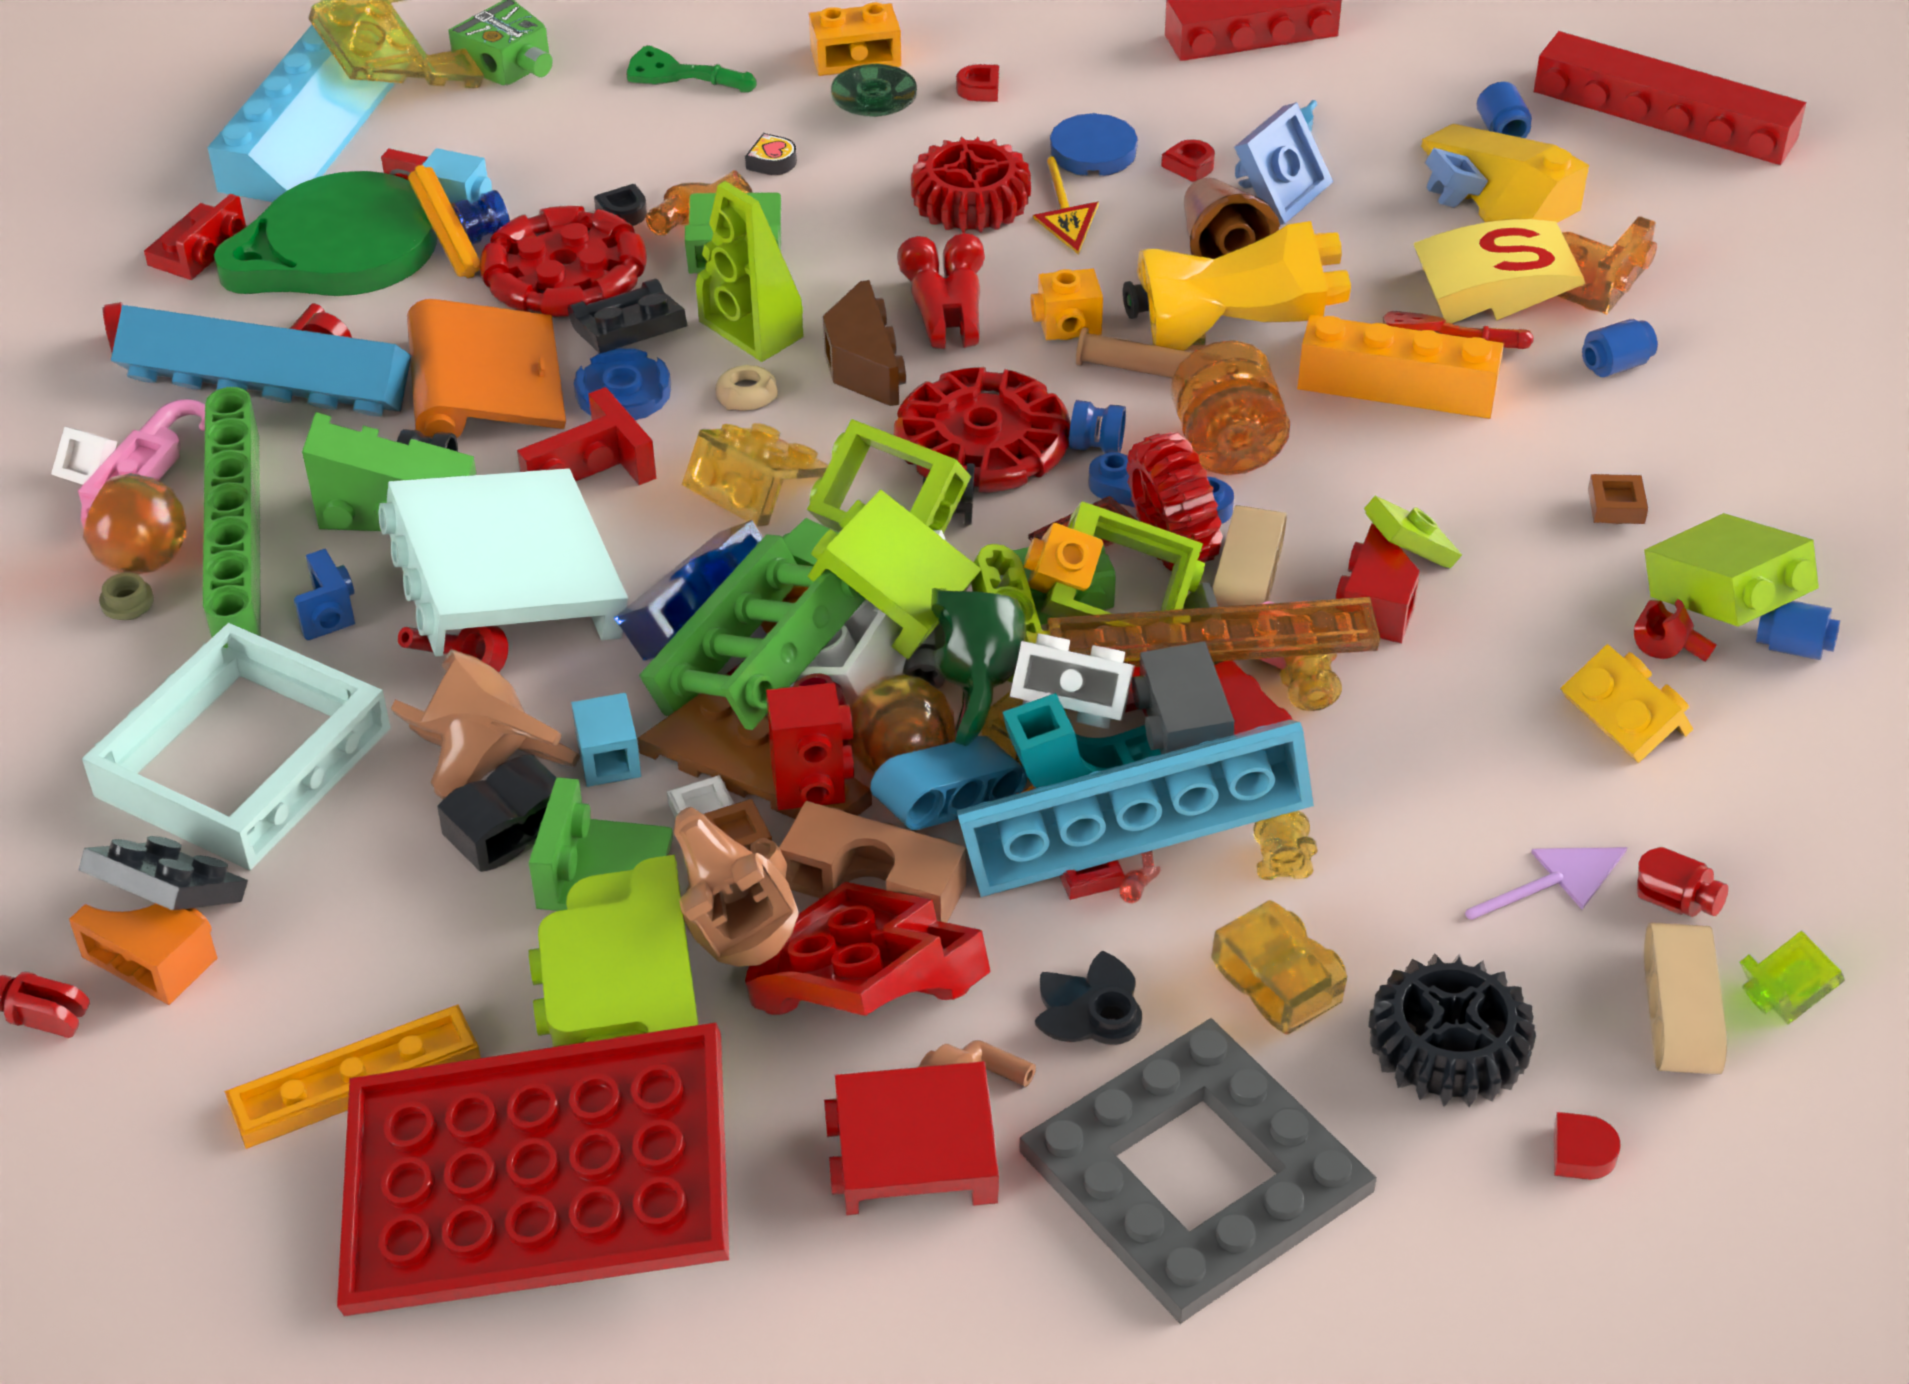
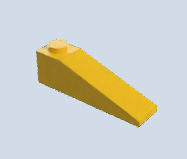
(1522, 174)

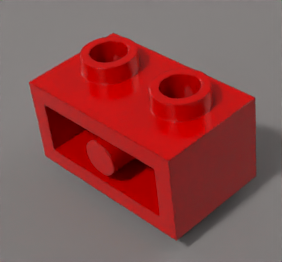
(808, 745)

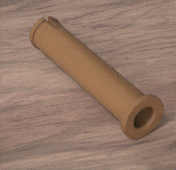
(1128, 354)

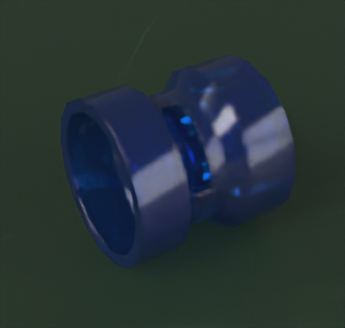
(482, 216)

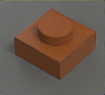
(1617, 499)
(740, 822)

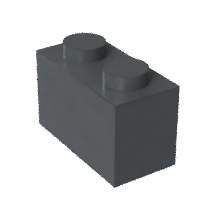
(1181, 698)

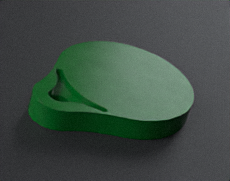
(331, 238)

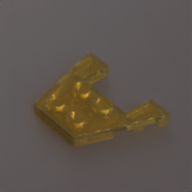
(378, 46)

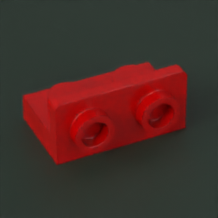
(194, 239)

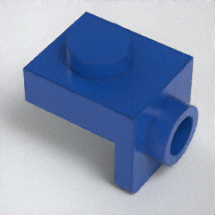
(329, 603)

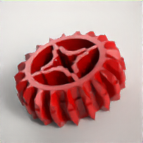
(970, 184)
(1174, 491)

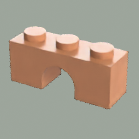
(837, 847)

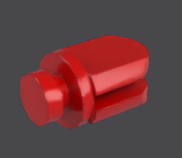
(1679, 883)
(42, 1003)

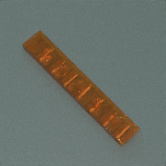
(1230, 631)

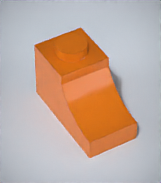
(147, 947)

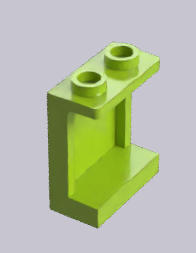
(894, 565)

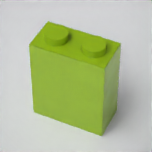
(1732, 569)

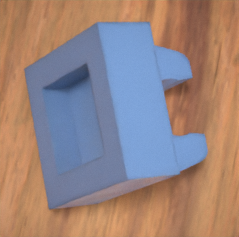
(1453, 177)

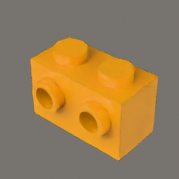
(854, 37)

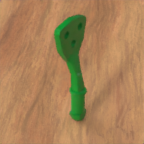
(658, 67)

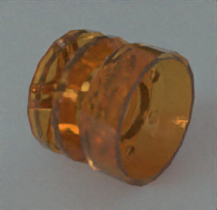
(1230, 407)

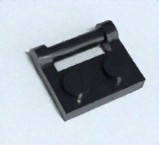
(627, 317)

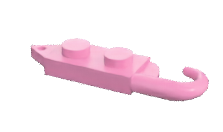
(144, 451)

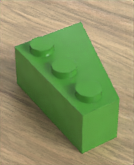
(352, 471)

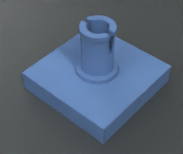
(1282, 163)

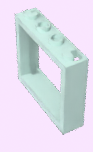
(249, 833)

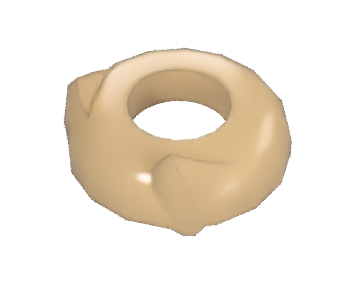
(746, 397)

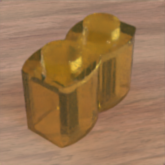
(1279, 966)

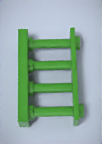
(732, 615)

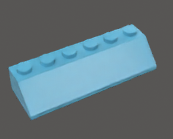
(292, 123)
(1137, 807)

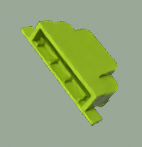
(615, 958)

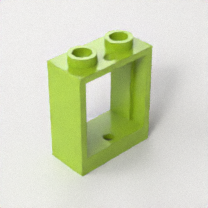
(935, 500)
(1137, 536)

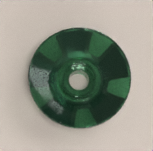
(873, 90)

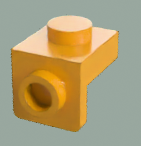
(1063, 558)

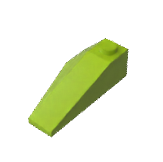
(746, 283)

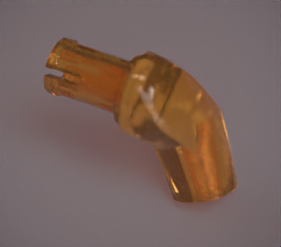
(677, 202)

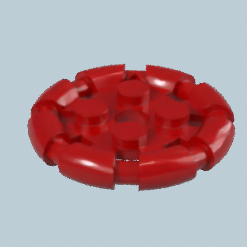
(598, 261)
(1013, 423)

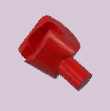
(1666, 633)

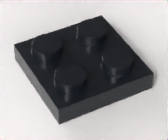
(164, 873)

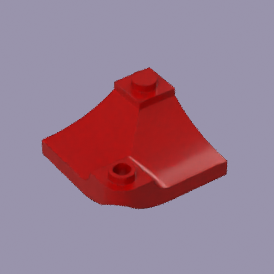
(865, 950)

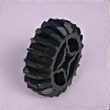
(1452, 1015)

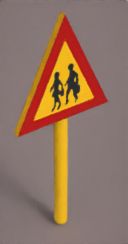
(1067, 223)

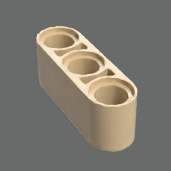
(1250, 556)
(1684, 999)

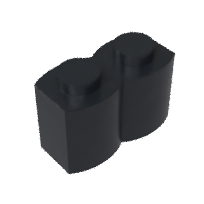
(498, 815)

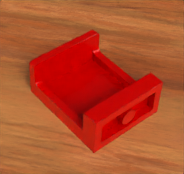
(913, 1134)

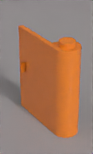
(482, 366)

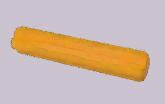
(444, 221)

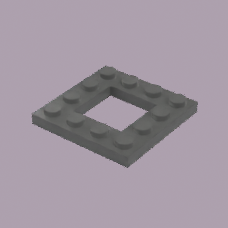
(1183, 1268)

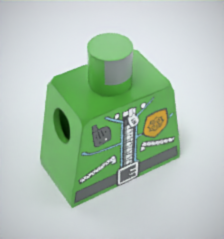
(504, 42)

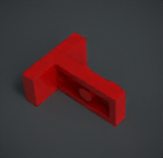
(597, 445)

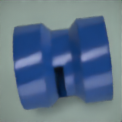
(1086, 427)

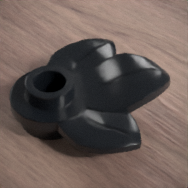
(1082, 1006)

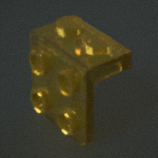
(747, 468)

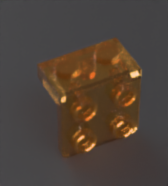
(1608, 269)

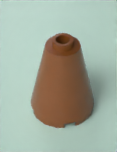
(1225, 218)

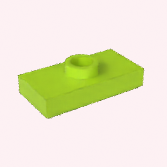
(1412, 531)

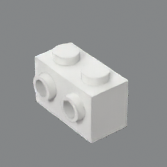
(1084, 683)

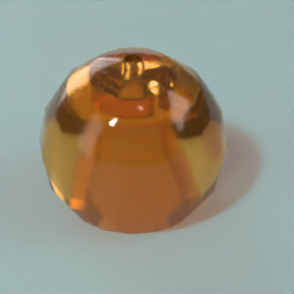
(135, 524)
(898, 718)

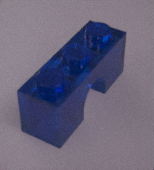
(677, 596)

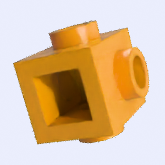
(1068, 303)

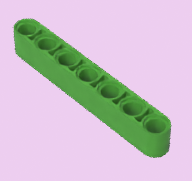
(231, 513)

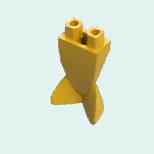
(1261, 282)

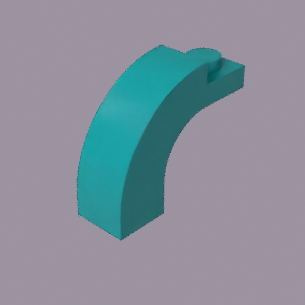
(1055, 753)

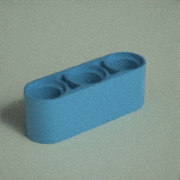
(937, 781)

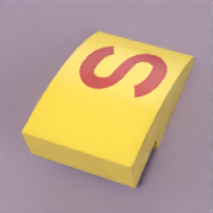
(1497, 267)

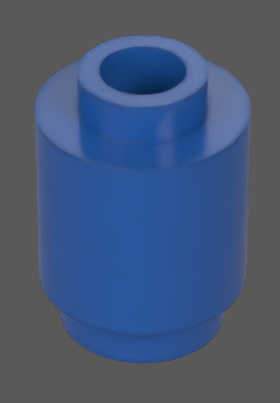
(1504, 110)
(1619, 347)
(1799, 630)

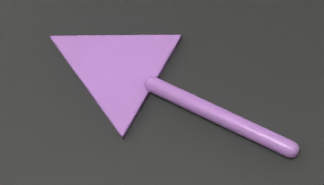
(1575, 869)

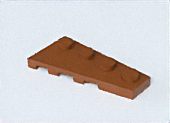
(712, 741)

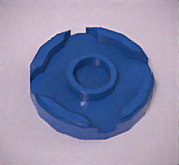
(1093, 144)
(630, 376)

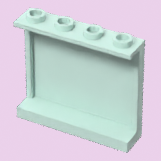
(500, 552)

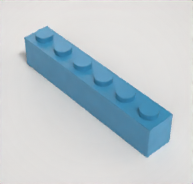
(261, 359)

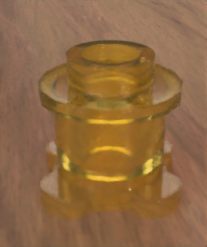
(1311, 681)
(1285, 846)

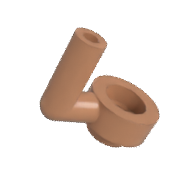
(996, 1060)

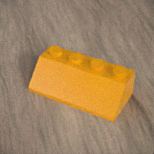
(1400, 366)

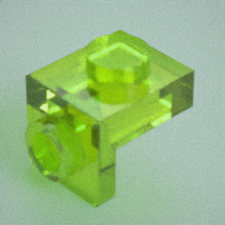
(1790, 978)

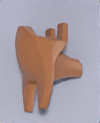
(478, 724)
(735, 896)

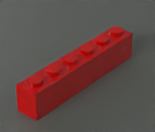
(1669, 97)

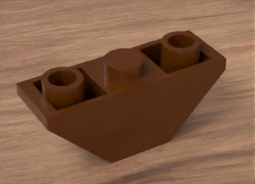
(862, 348)

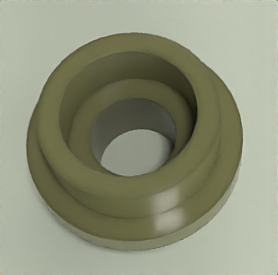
(125, 596)

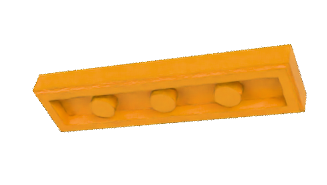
(321, 1084)

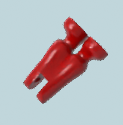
(946, 300)

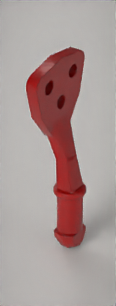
(1417, 321)

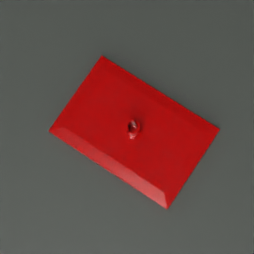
(534, 1170)

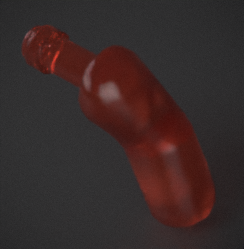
(1136, 880)

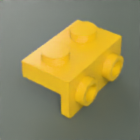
(1626, 703)

